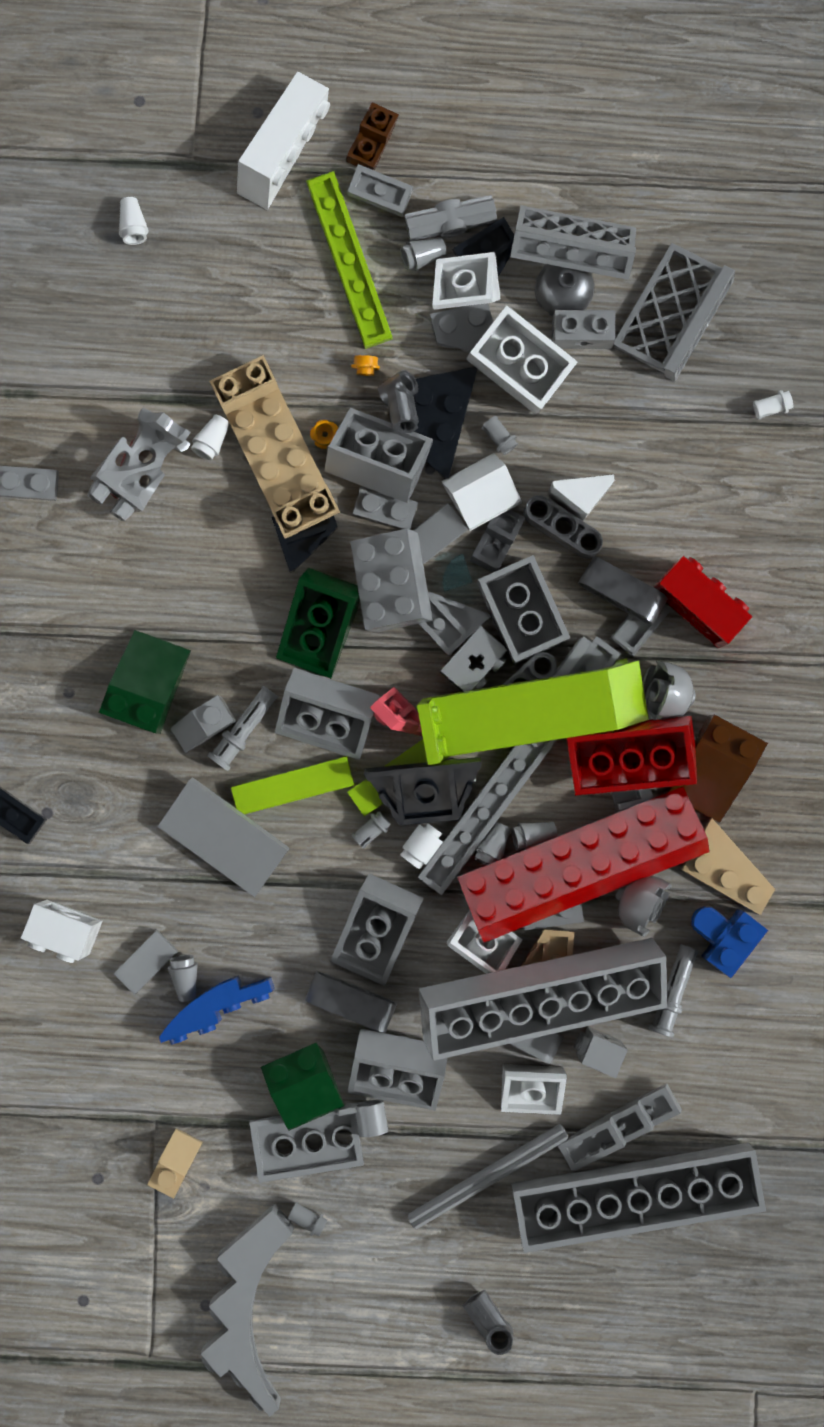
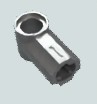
(398, 396)
(489, 1320)

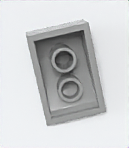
(376, 929)

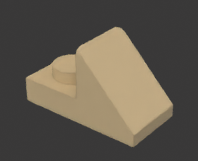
(174, 1163)

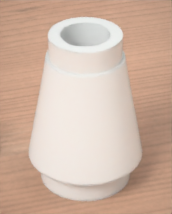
(132, 223)
(210, 438)

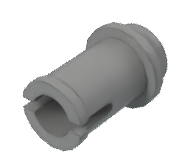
(499, 435)
(371, 829)
(307, 1219)

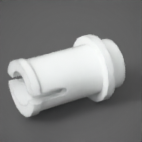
(773, 404)

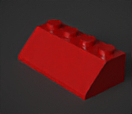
(634, 757)

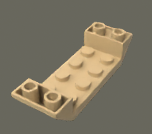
(274, 447)

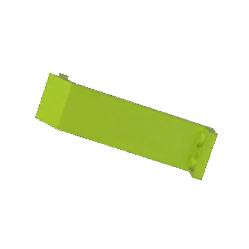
(533, 711)

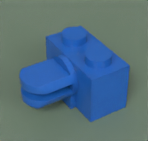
(729, 939)

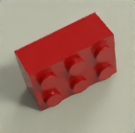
(703, 602)

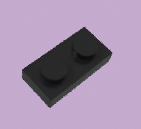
(19, 817)

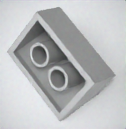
(376, 456)
(326, 713)
(396, 1070)

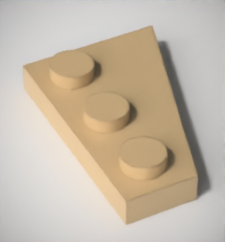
(730, 871)

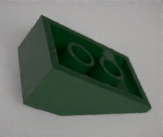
(318, 622)
(145, 682)

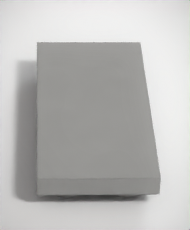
(223, 837)

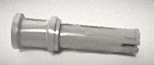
(234, 740)
(665, 1018)

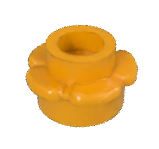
(365, 365)
(320, 427)

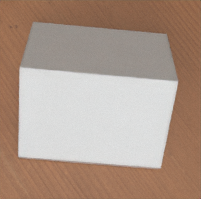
(466, 281)
(482, 491)
(580, 494)
(486, 956)
(533, 1089)

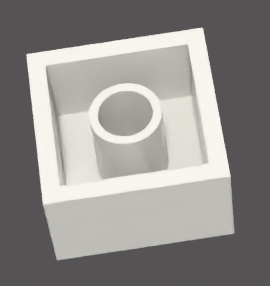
(61, 931)

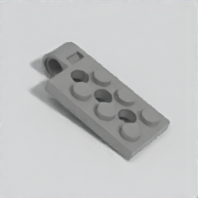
(360, 1118)

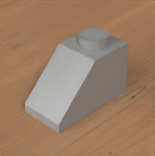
(203, 723)

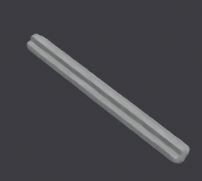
(487, 1176)

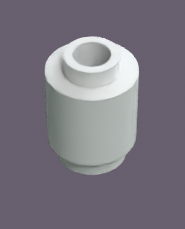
(422, 845)

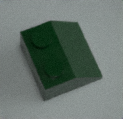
(302, 1086)

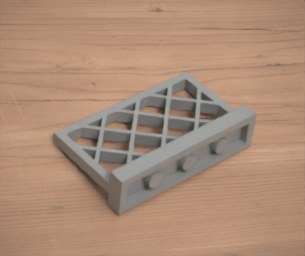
(570, 251)
(699, 316)

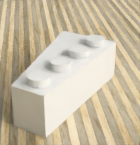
(281, 140)

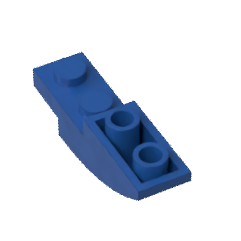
(204, 1010)

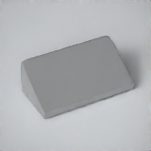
(439, 531)

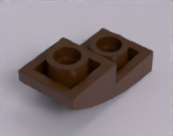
(372, 137)

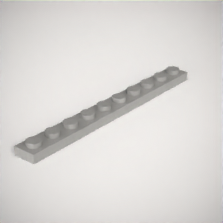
(500, 790)

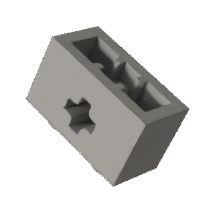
(583, 329)
(481, 645)
(600, 1051)

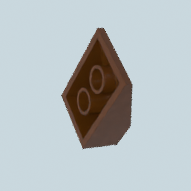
(723, 765)

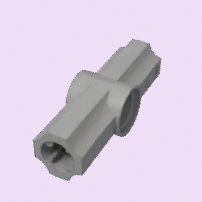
(450, 218)

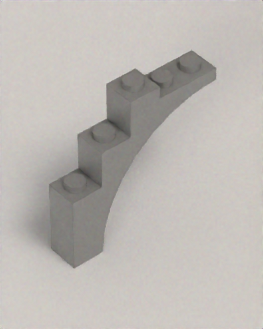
(235, 1344)

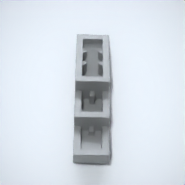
(620, 1127)

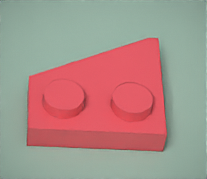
(397, 713)

